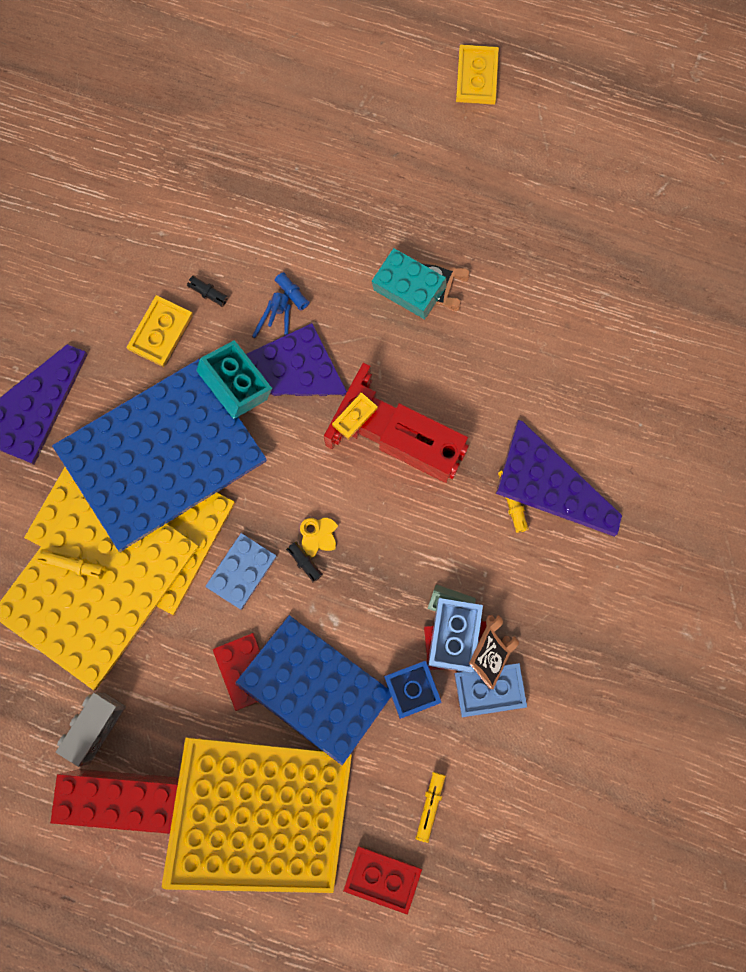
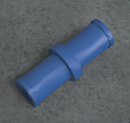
(292, 291)

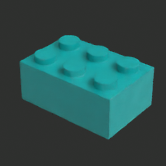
(409, 283)
(233, 379)

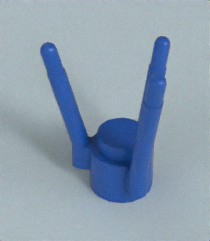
(277, 305)

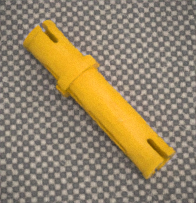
(516, 511)
(79, 566)
(424, 833)

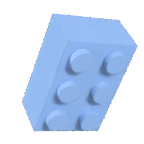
(455, 635)

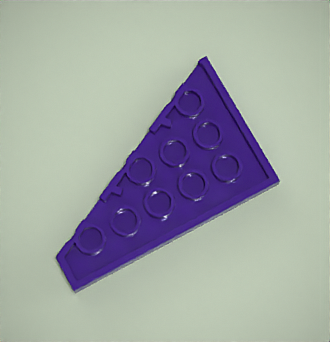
(298, 365)
(35, 403)
(546, 482)

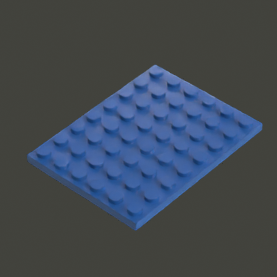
(158, 456)

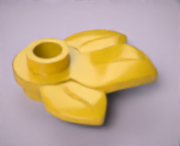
(320, 538)

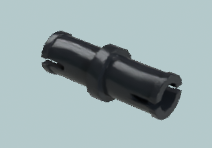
(207, 291)
(304, 561)

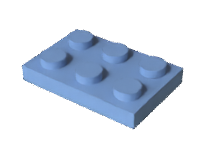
(241, 571)
(478, 699)

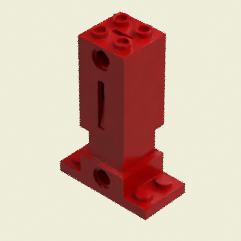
(403, 433)

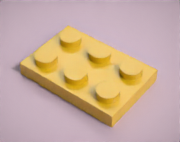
(477, 74)
(159, 331)

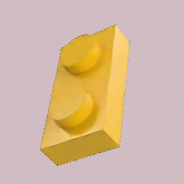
(354, 416)

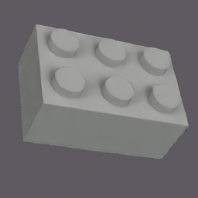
(89, 729)

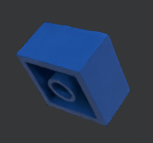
(412, 689)

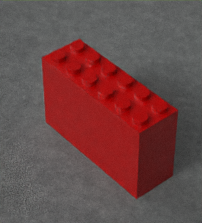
(114, 800)

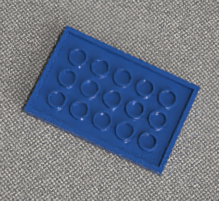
(314, 689)

